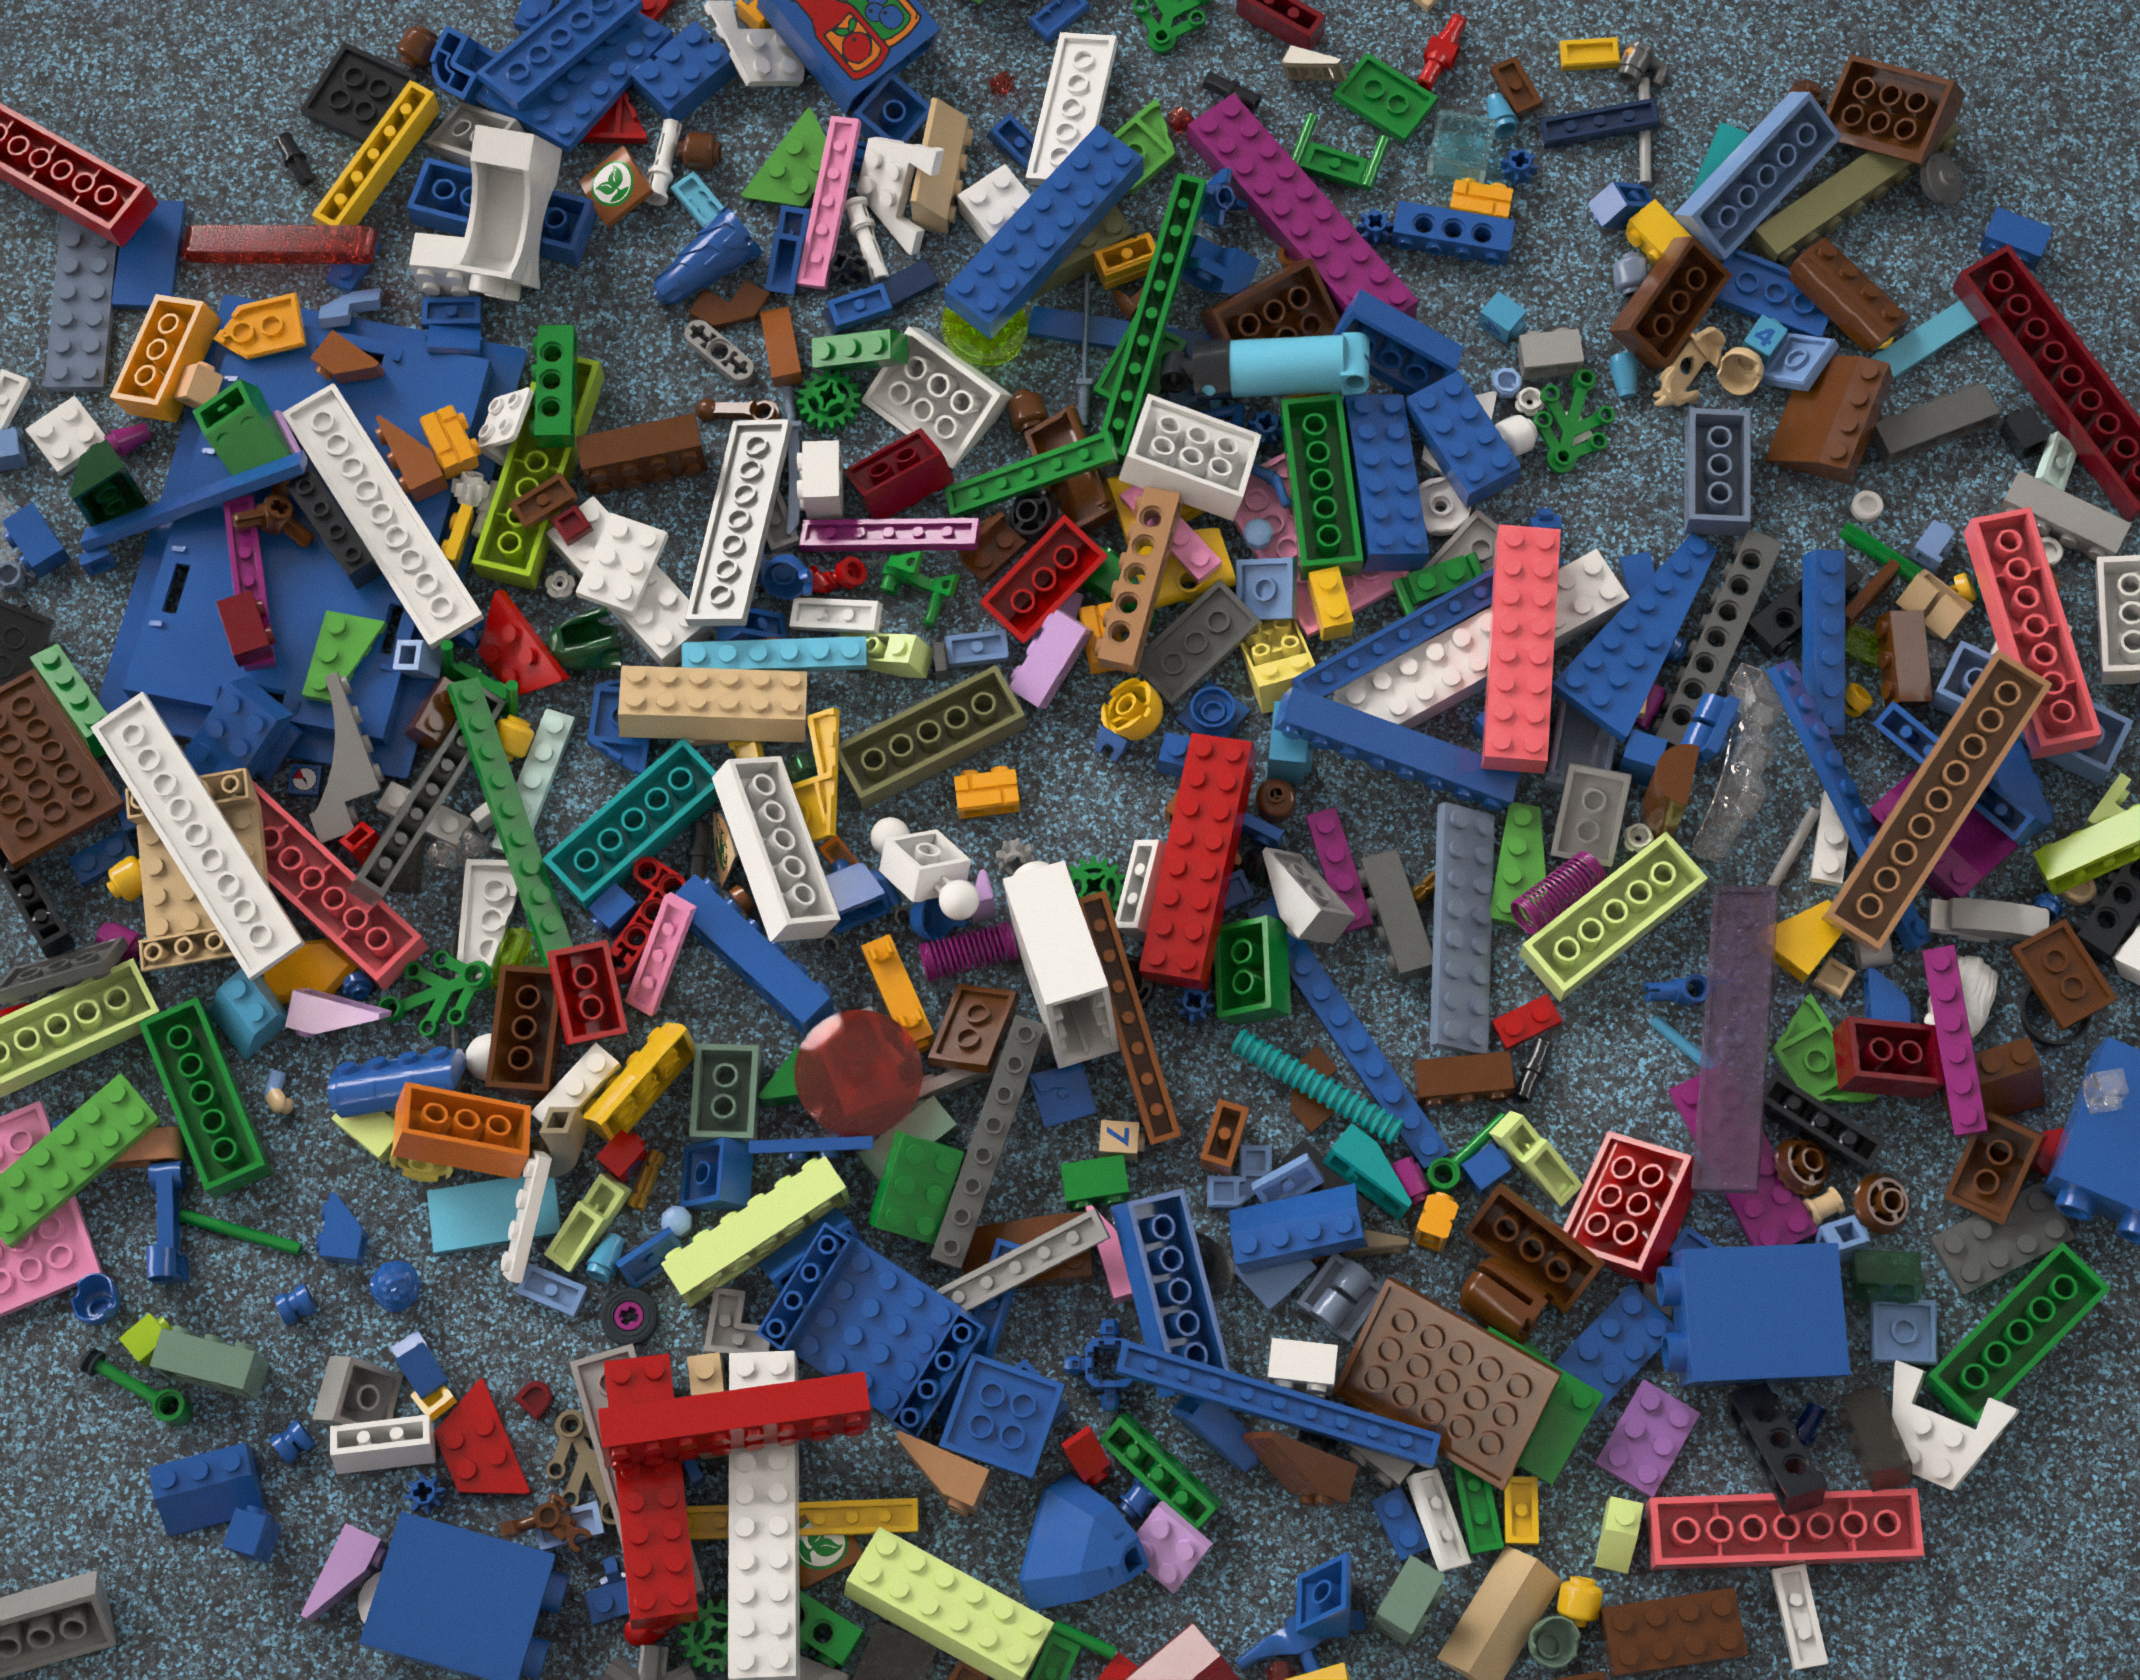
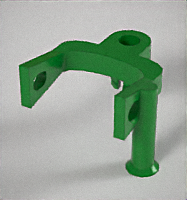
(899, 571)

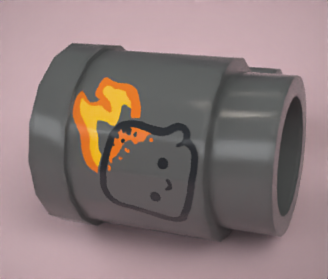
(1635, 63)

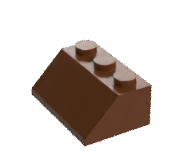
(2008, 1079)

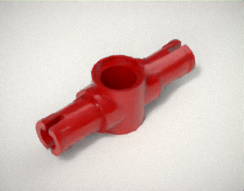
(1441, 52)

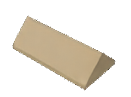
(1500, 1617)

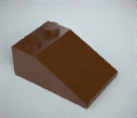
(1995, 1167)
(1304, 1469)

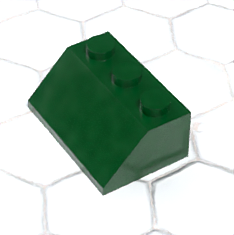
(104, 485)

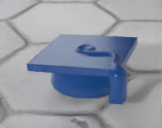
(1213, 712)
(1062, 1094)

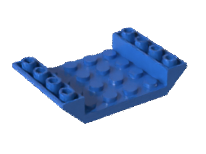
(865, 1313)

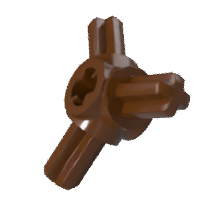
(275, 517)

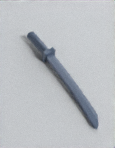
(1085, 384)
(793, 449)

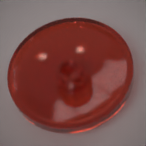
(858, 1073)

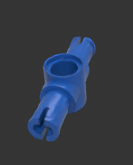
(1677, 990)

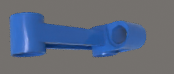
(165, 1260)

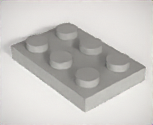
(1590, 813)

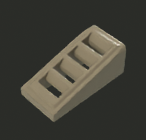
(1308, 65)
(1380, 1244)

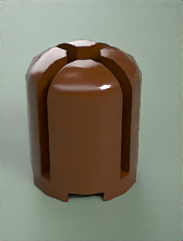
(1504, 1299)

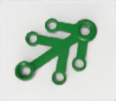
(1169, 10)
(1570, 424)
(441, 992)

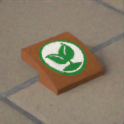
(616, 186)
(824, 1555)

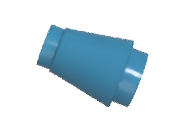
(1501, 111)
(1624, 374)
(602, 1262)

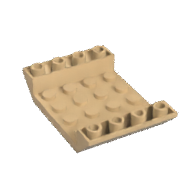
(175, 919)

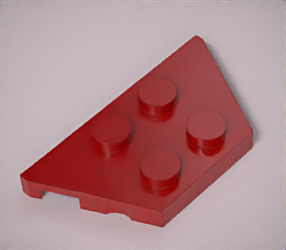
(618, 125)
(516, 650)
(479, 1447)

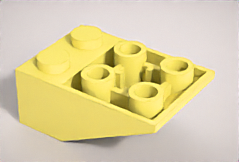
(1273, 658)

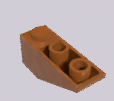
(416, 462)

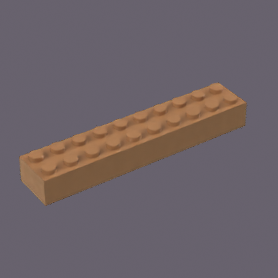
(1936, 801)

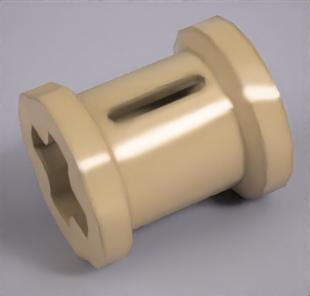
(1824, 1205)

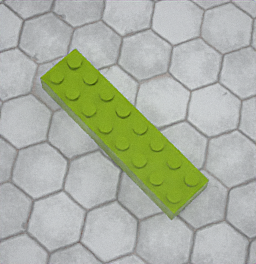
(504, 547)

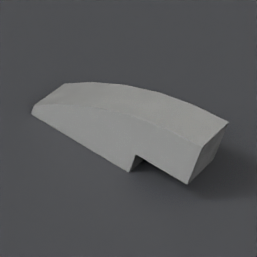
(1996, 919)

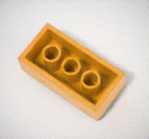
(171, 336)

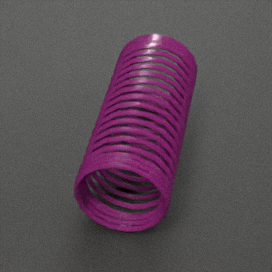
(1526, 904)
(929, 955)

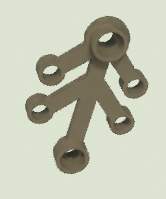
(585, 1462)

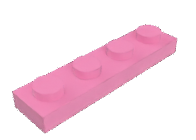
(1187, 545)
(660, 954)

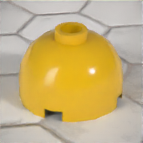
(1133, 710)

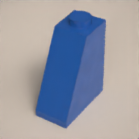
(1217, 1430)

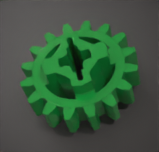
(820, 393)
(1102, 880)
(706, 1625)

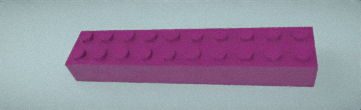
(1293, 207)

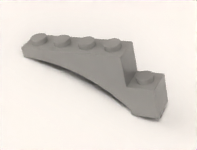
(351, 769)

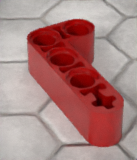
(640, 924)

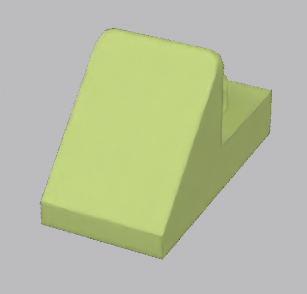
(2111, 802)

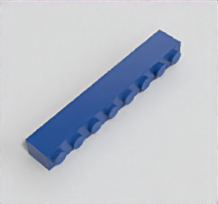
(1393, 748)

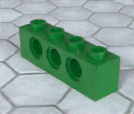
(559, 429)
(1160, 1471)
(845, 1635)

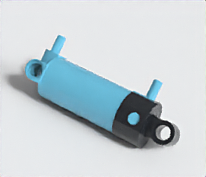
(1269, 367)

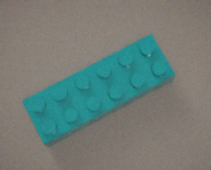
(634, 824)

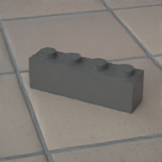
(1934, 423)
(1396, 915)

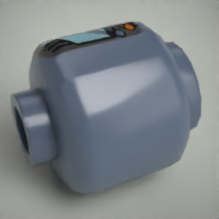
(1630, 273)

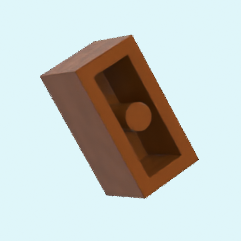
(1224, 1137)

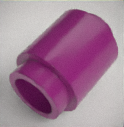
(111, 931)
(1412, 1180)

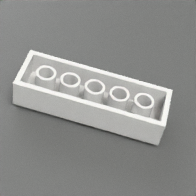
(662, 610)
(775, 848)

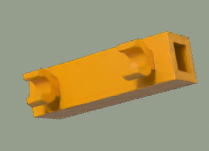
(897, 990)

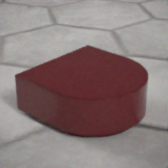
(535, 1399)

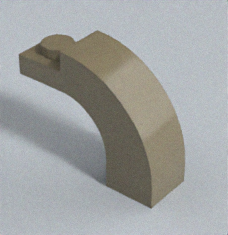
(561, 1138)

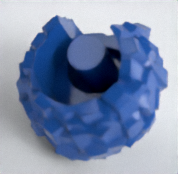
(395, 1286)

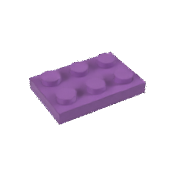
(1647, 1439)

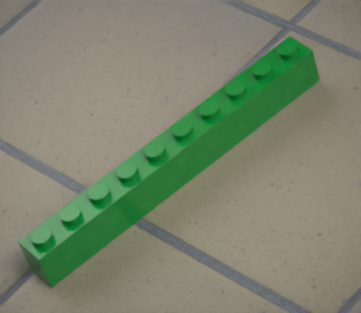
(1154, 310)

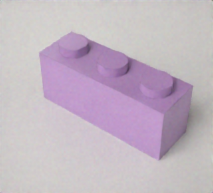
(1050, 658)

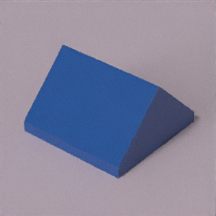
(1325, 1599)

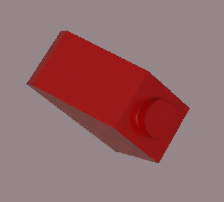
(1086, 1457)

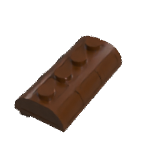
(1847, 296)
(1083, 497)

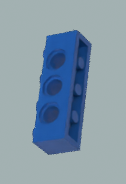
(1444, 221)

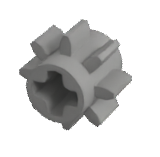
(1014, 849)

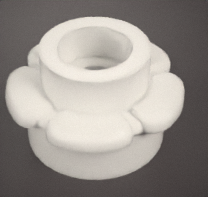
(1529, 394)
(560, 592)
(1637, 830)

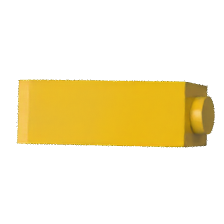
(1805, 941)

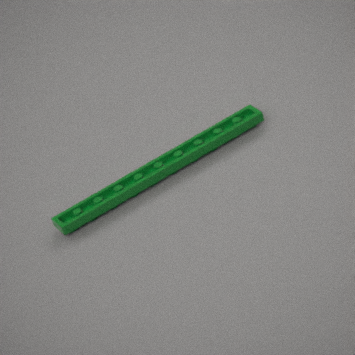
(509, 816)

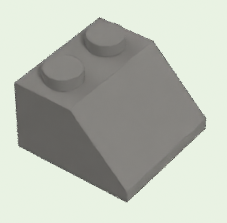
(356, 1392)

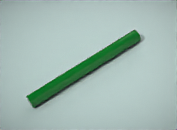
(240, 1232)

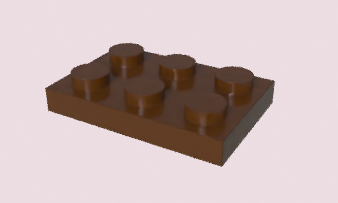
(2063, 975)
(973, 1028)

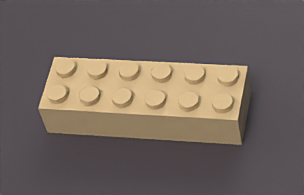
(712, 704)

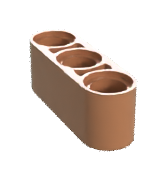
(157, 1146)

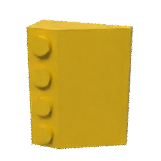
(641, 1082)

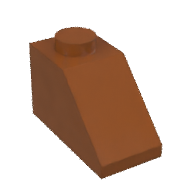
(344, 361)

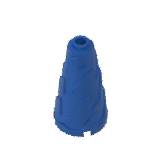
(716, 251)

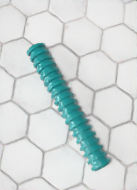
(1317, 1086)

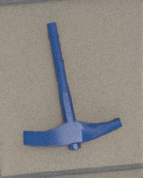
(1289, 1643)

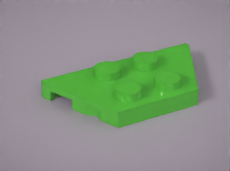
(1149, 138)
(793, 168)
(1808, 1056)

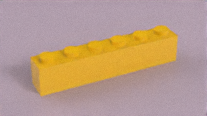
(378, 157)

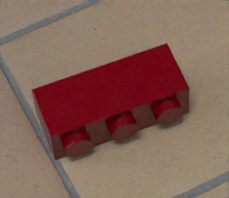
(1285, 19)

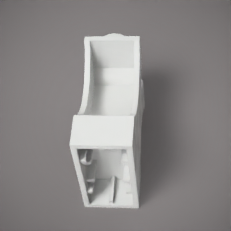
(507, 211)

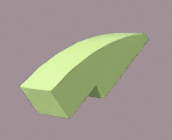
(1536, 1158)
(588, 1221)

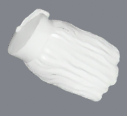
(1979, 991)

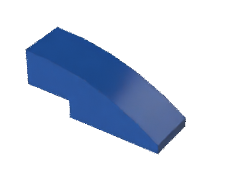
(787, 250)

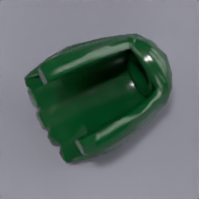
(586, 643)

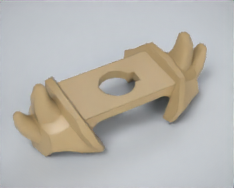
(1700, 348)

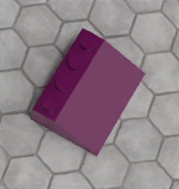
(1969, 856)

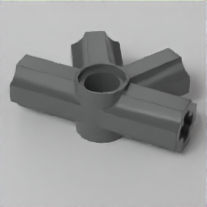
(651, 1666)

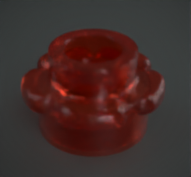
(1002, 84)
(1179, 119)
(1279, 1671)

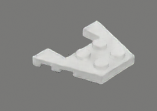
(757, 53)
(887, 182)
(1937, 1445)

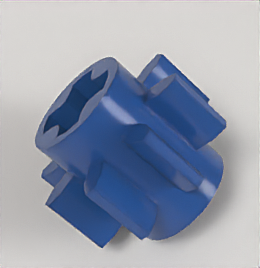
(1525, 166)
(1375, 227)
(1269, 420)
(1546, 519)
(1191, 1012)
(418, 1489)

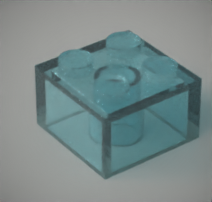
(1461, 147)

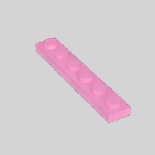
(829, 202)

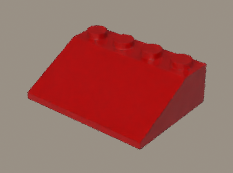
(1632, 1205)

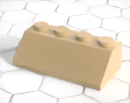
(935, 195)

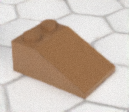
(954, 1478)

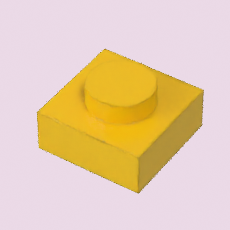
(435, 1403)

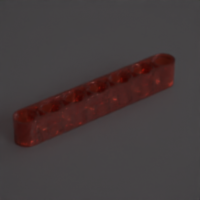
(280, 244)

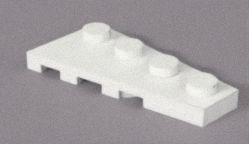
(485, 910)

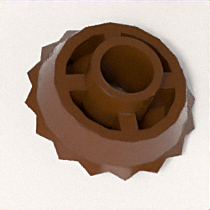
(1801, 1166)
(1881, 1203)

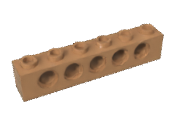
(1127, 655)

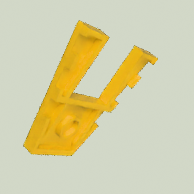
(819, 793)

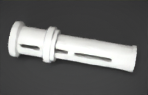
(660, 173)
(863, 228)

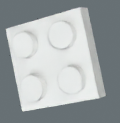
(65, 435)

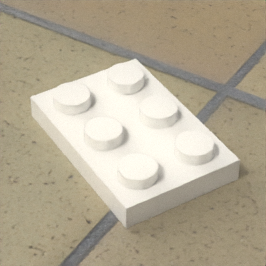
(622, 564)

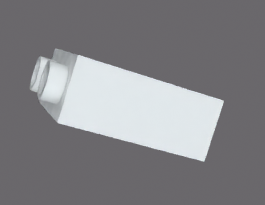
(1061, 963)

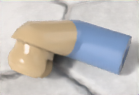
(274, 1096)

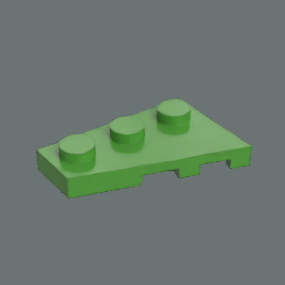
(340, 648)

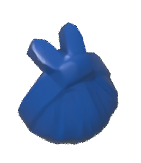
(787, 577)
(930, 922)

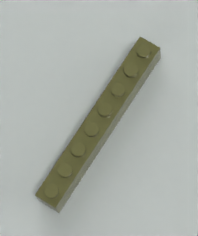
(1835, 200)

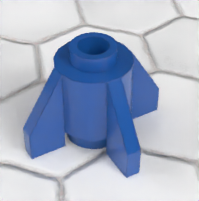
(1220, 199)

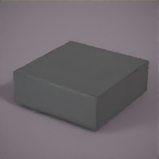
(941, 662)

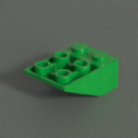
(241, 428)

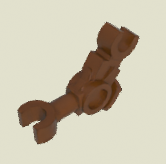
(550, 1519)

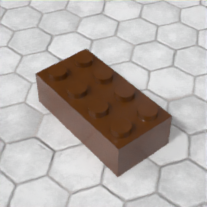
(1670, 302)
(641, 454)
(1672, 1633)

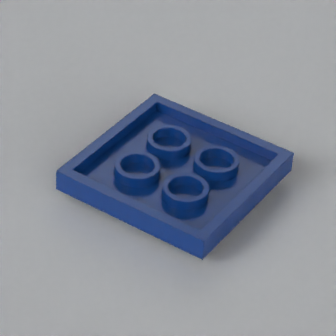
(1002, 1416)

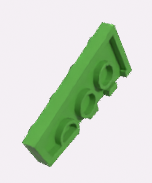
(1519, 862)

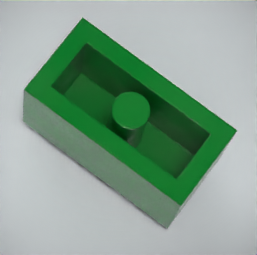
(1095, 1182)

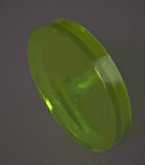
(978, 349)

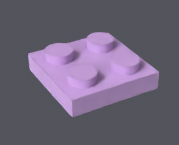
(1171, 1546)

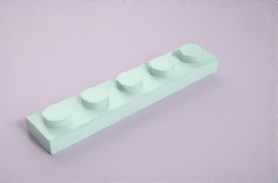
(542, 764)

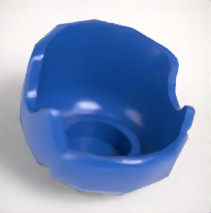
(96, 1299)

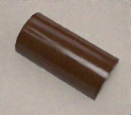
(1669, 790)
(1534, 1246)

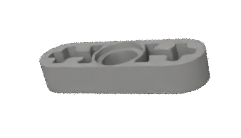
(717, 340)

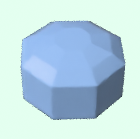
(1506, 383)
(1258, 534)
(678, 1220)

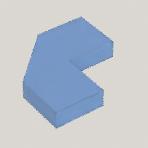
(339, 311)
(1236, 1191)

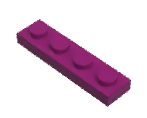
(1338, 865)

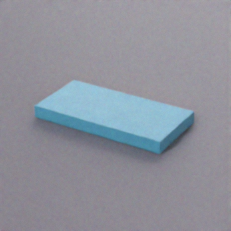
(482, 1212)

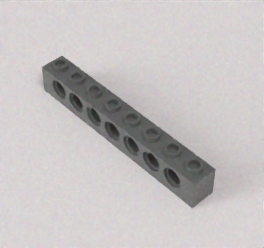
(1761, 552)
(416, 812)
(987, 1143)

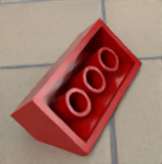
(1043, 579)

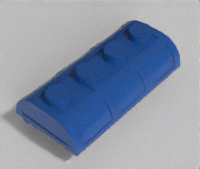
(379, 1082)

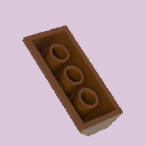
(524, 1034)

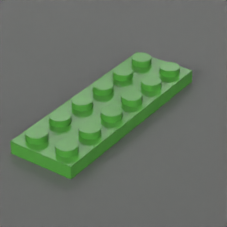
(72, 1157)

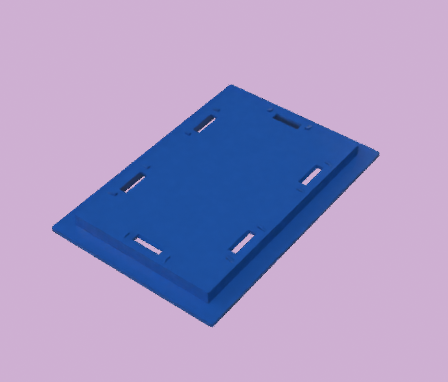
(186, 655)

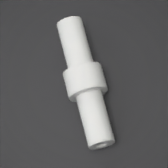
(482, 510)

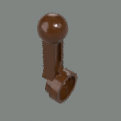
(709, 410)

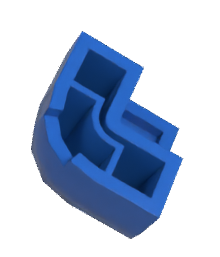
(456, 62)
(1218, 268)

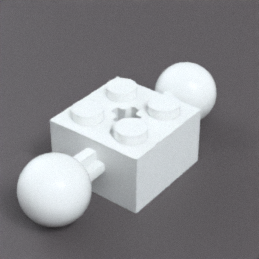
(925, 867)

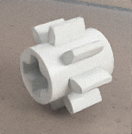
(470, 488)

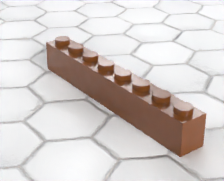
(1130, 1023)

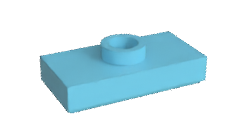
(696, 199)

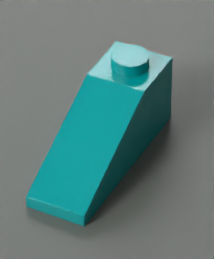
(1362, 1162)

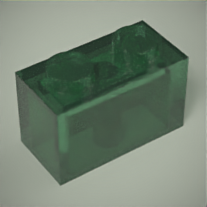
(1886, 1276)

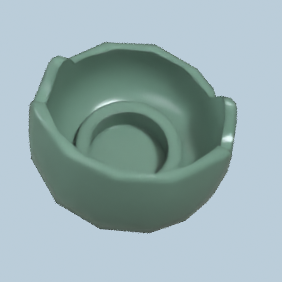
(1554, 1642)

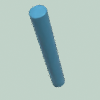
(1676, 1039)

